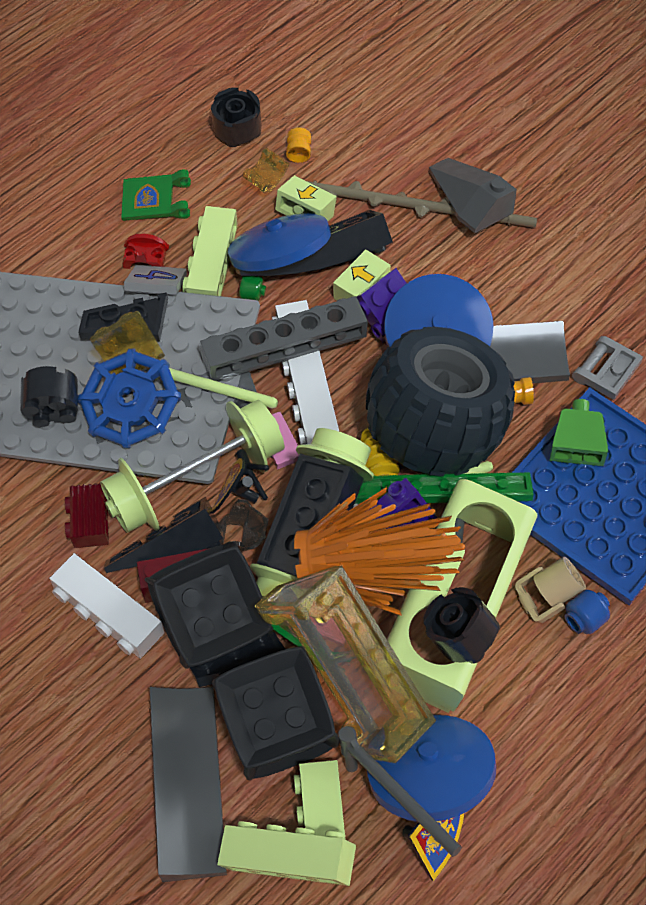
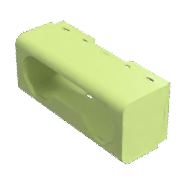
(490, 511)

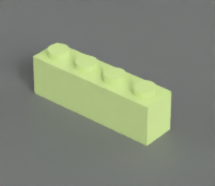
(211, 257)
(287, 854)

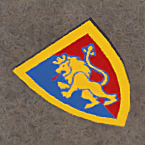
(242, 488)
(428, 849)

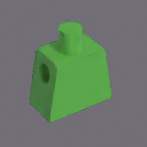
(580, 436)

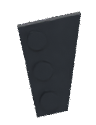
(151, 310)
(211, 670)

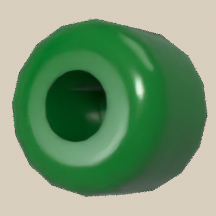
(252, 288)

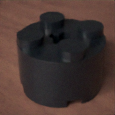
(236, 116)
(49, 396)
(461, 625)

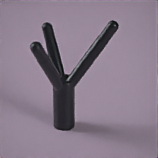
(249, 470)

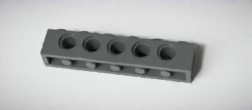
(328, 326)

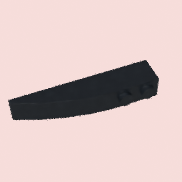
(346, 243)

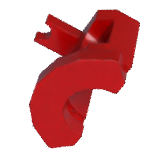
(144, 249)

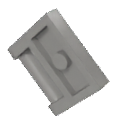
(614, 372)

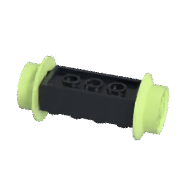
(322, 478)

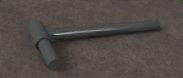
(355, 753)

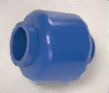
(587, 612)

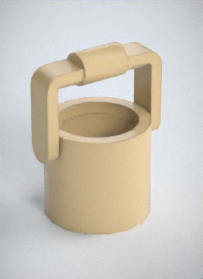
(556, 584)

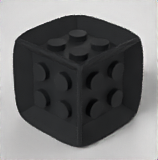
(208, 604)
(276, 712)

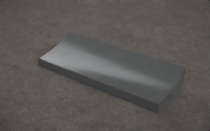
(533, 350)
(186, 783)

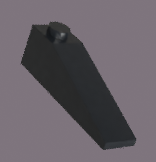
(189, 531)

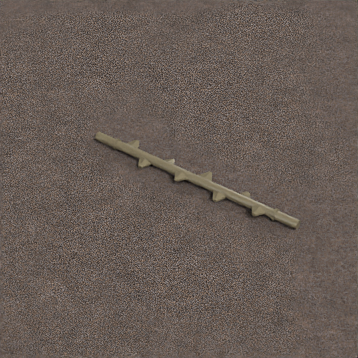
(421, 206)

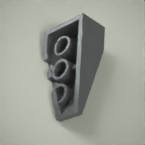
(475, 194)

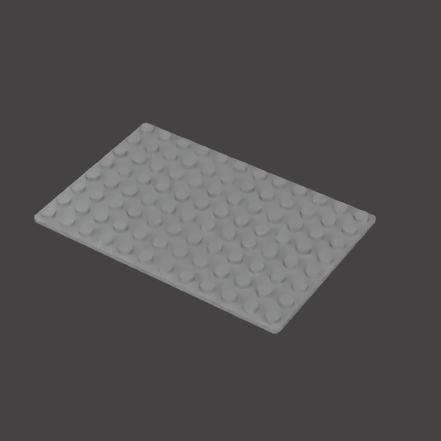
(41, 329)

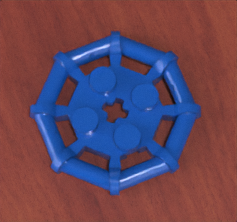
(139, 408)

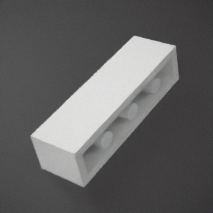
(106, 606)

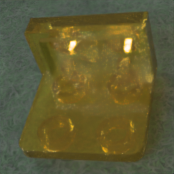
(126, 334)

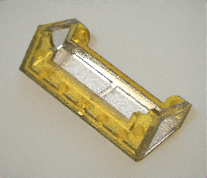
(352, 660)

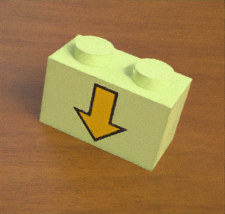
(303, 197)
(360, 275)

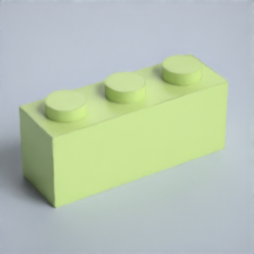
(320, 797)

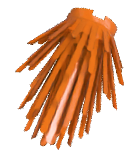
(376, 555)

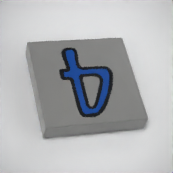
(155, 280)

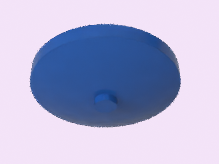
(279, 242)
(438, 302)
(443, 771)

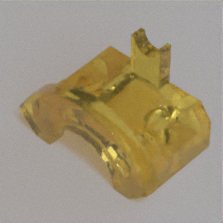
(267, 171)

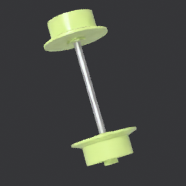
(255, 432)

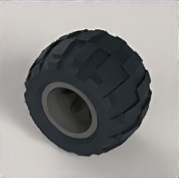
(439, 401)

